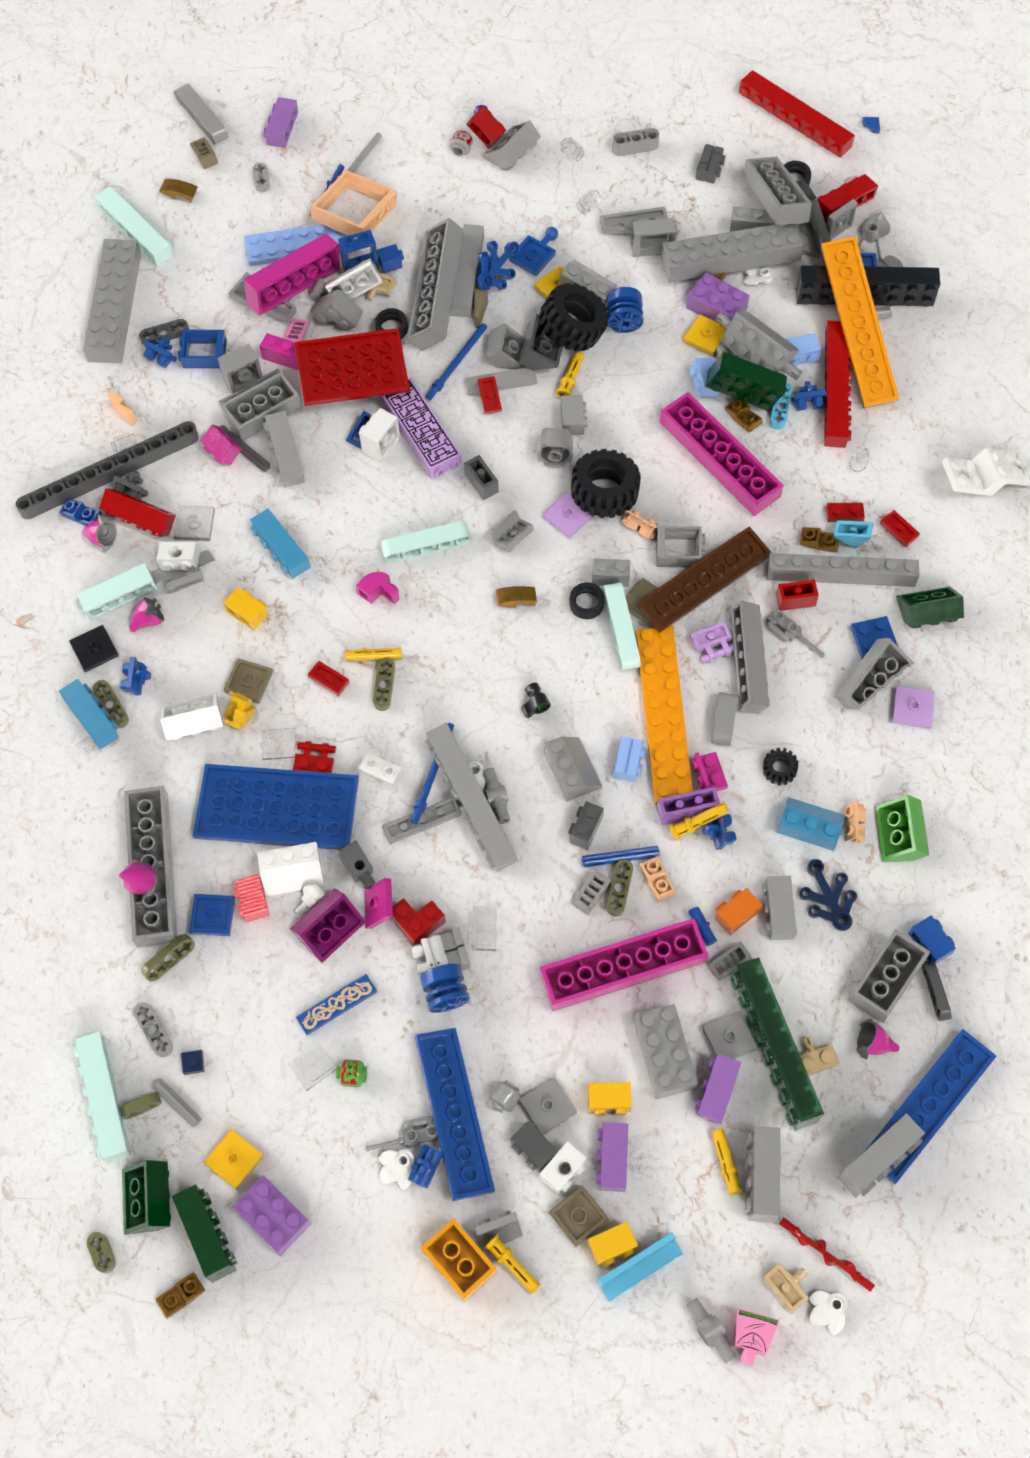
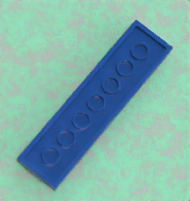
(940, 1092)
(454, 1114)

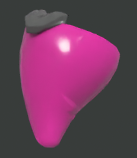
(146, 614)
(874, 1040)

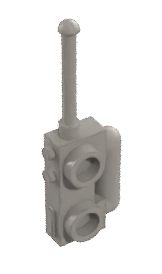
(790, 629)
(413, 1137)

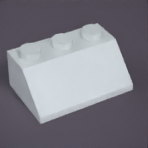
(356, 280)
(191, 717)
(290, 869)

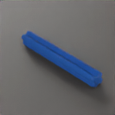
(614, 857)

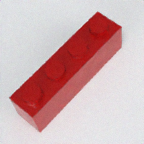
(860, 189)
(137, 511)

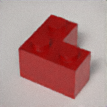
(417, 924)

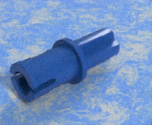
(703, 926)

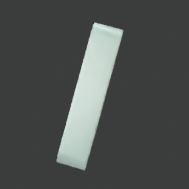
(425, 542)
(621, 626)

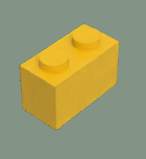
(246, 608)
(609, 1098)
(612, 1244)

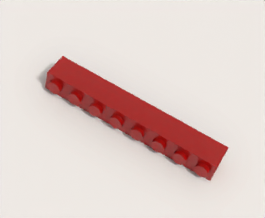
(796, 113)
(837, 387)

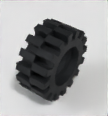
(776, 776)

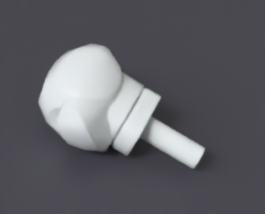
(312, 895)

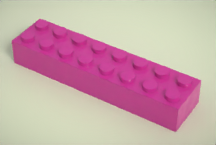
(721, 454)
(623, 964)

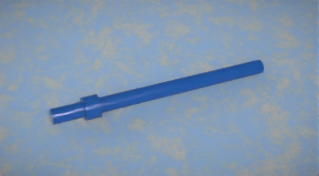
(439, 383)
(420, 804)

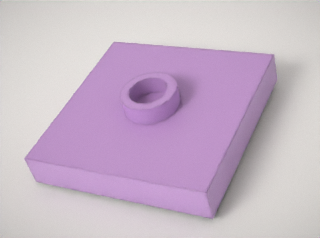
(567, 516)
(913, 707)

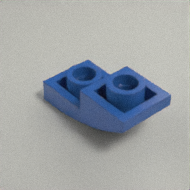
(78, 512)

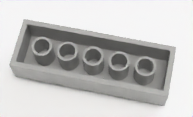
(777, 191)

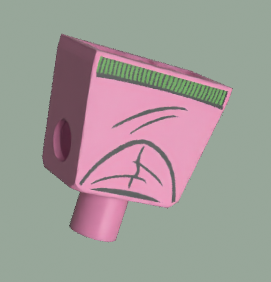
(753, 1334)

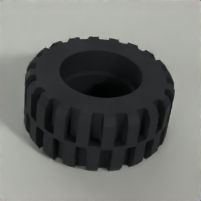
(582, 304)
(605, 501)

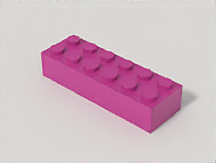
(292, 274)

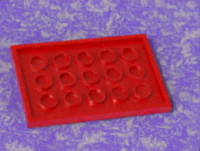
(351, 367)

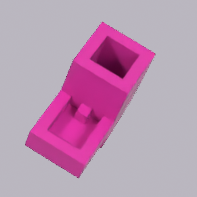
(377, 584)

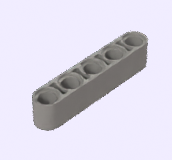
(201, 114)

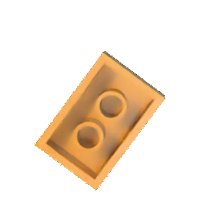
(459, 1260)

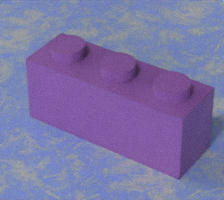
(281, 122)
(677, 807)
(718, 1088)
(613, 1157)

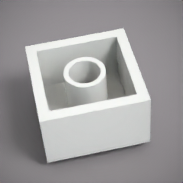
(379, 434)

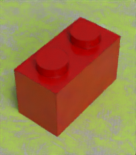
(486, 127)
(797, 595)

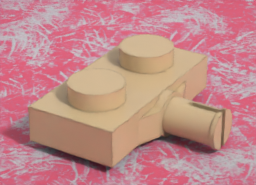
(384, 288)
(818, 1059)
(787, 1286)

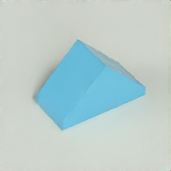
(853, 532)

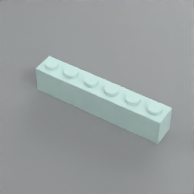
(134, 226)
(102, 1097)

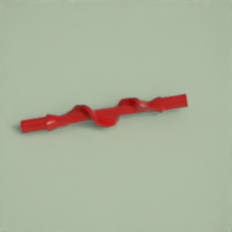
(830, 1260)

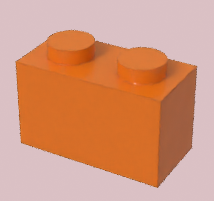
(738, 910)

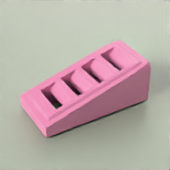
(302, 333)

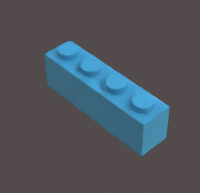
(280, 543)
(89, 714)

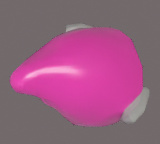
(101, 532)
(138, 878)

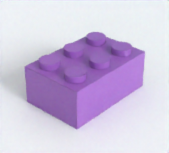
(715, 296)
(272, 1215)

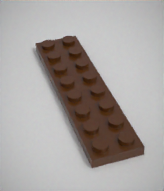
(704, 579)

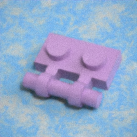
(711, 637)

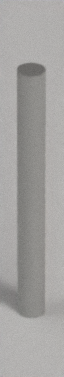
(365, 152)

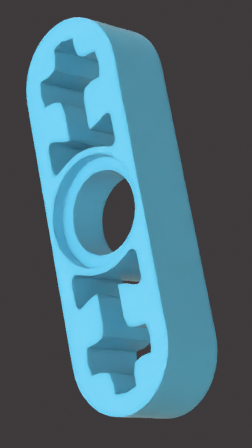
(783, 412)

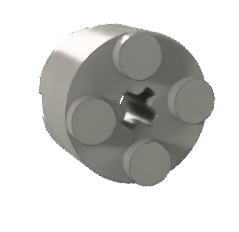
(555, 447)

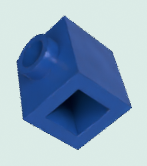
(390, 258)

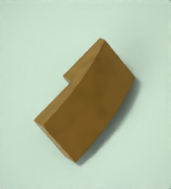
(175, 187)
(743, 416)
(818, 540)
(516, 595)
(180, 1295)

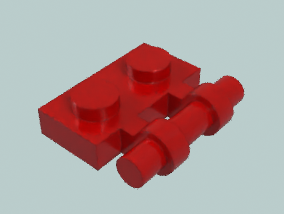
(313, 763)

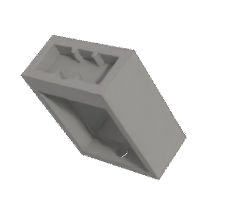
(651, 227)
(679, 532)

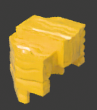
(239, 711)

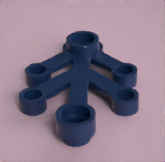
(829, 898)

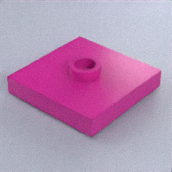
(378, 903)

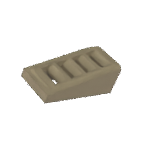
(205, 153)
(480, 305)

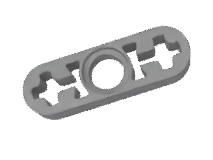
(165, 1039)

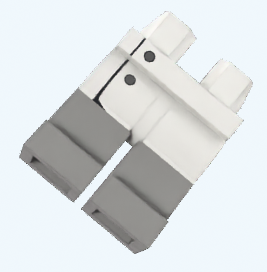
(441, 950)

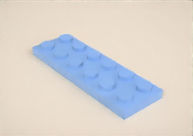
(272, 246)

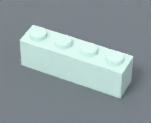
(117, 591)

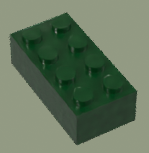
(746, 381)
(203, 1232)

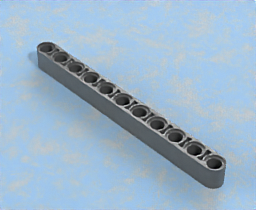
(49, 496)

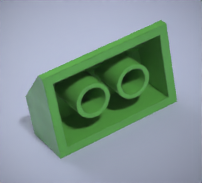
(902, 829)

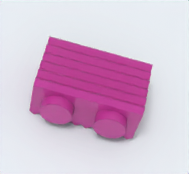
(221, 445)

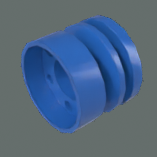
(625, 309)
(444, 988)

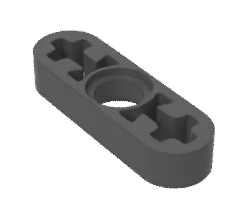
(166, 326)
(936, 991)

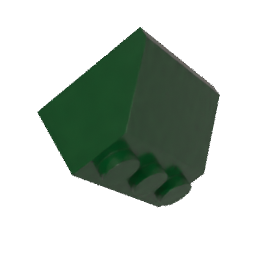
(931, 607)
(146, 1197)

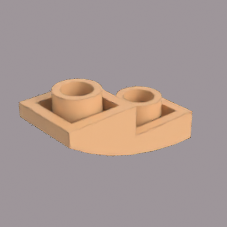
(121, 409)
(657, 879)

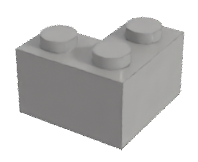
(339, 308)

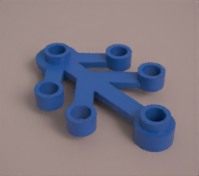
(485, 279)

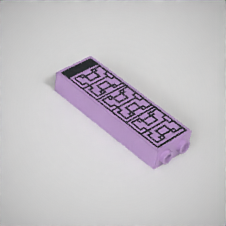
(423, 431)

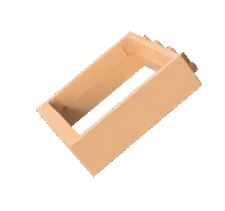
(385, 195)

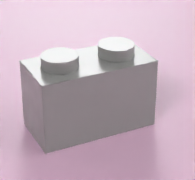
(573, 414)
(611, 571)

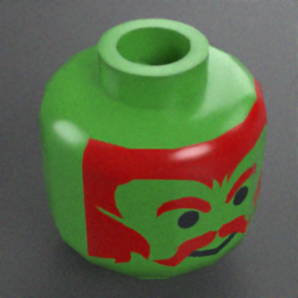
(352, 1073)

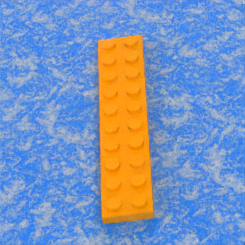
(859, 322)
(663, 713)

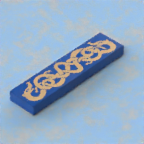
(336, 1004)

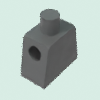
(353, 857)

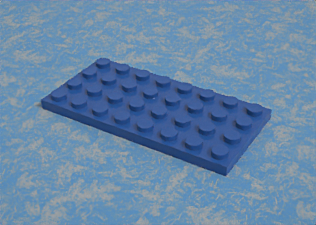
(276, 806)

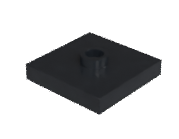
(93, 648)

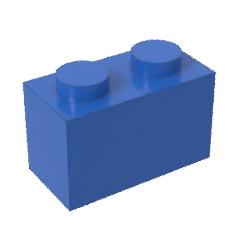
(932, 937)

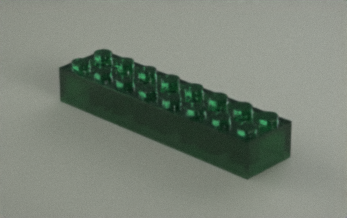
(776, 1044)

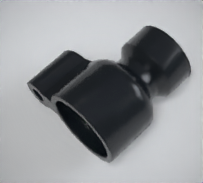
(537, 703)

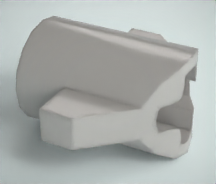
(317, 290)

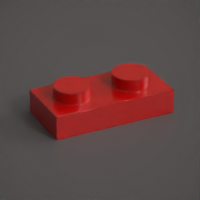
(489, 395)
(845, 512)
(900, 528)
(328, 678)

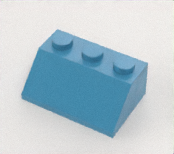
(811, 824)

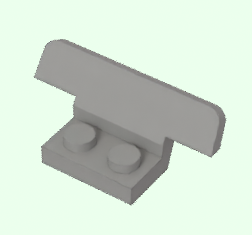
(179, 579)

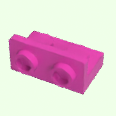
(709, 771)

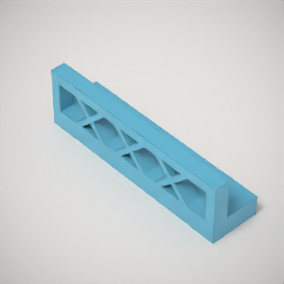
(640, 1267)

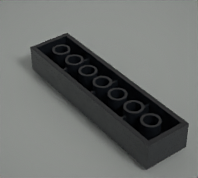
(887, 285)

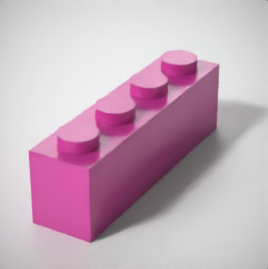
(279, 351)

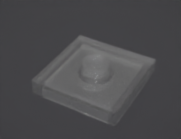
(193, 523)

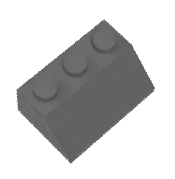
(538, 349)

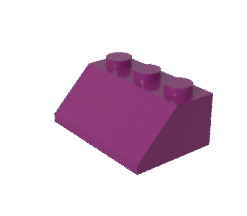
(328, 925)

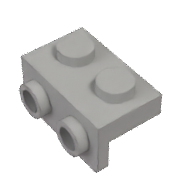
(510, 531)
(505, 1226)

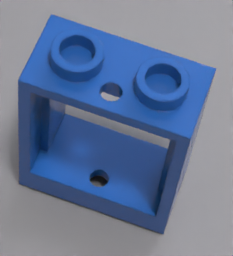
(349, 244)
(195, 336)

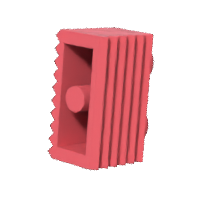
(252, 898)

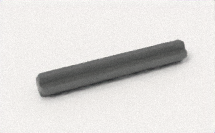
(248, 452)

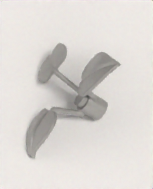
(876, 228)

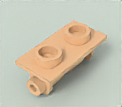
(647, 527)
(855, 814)

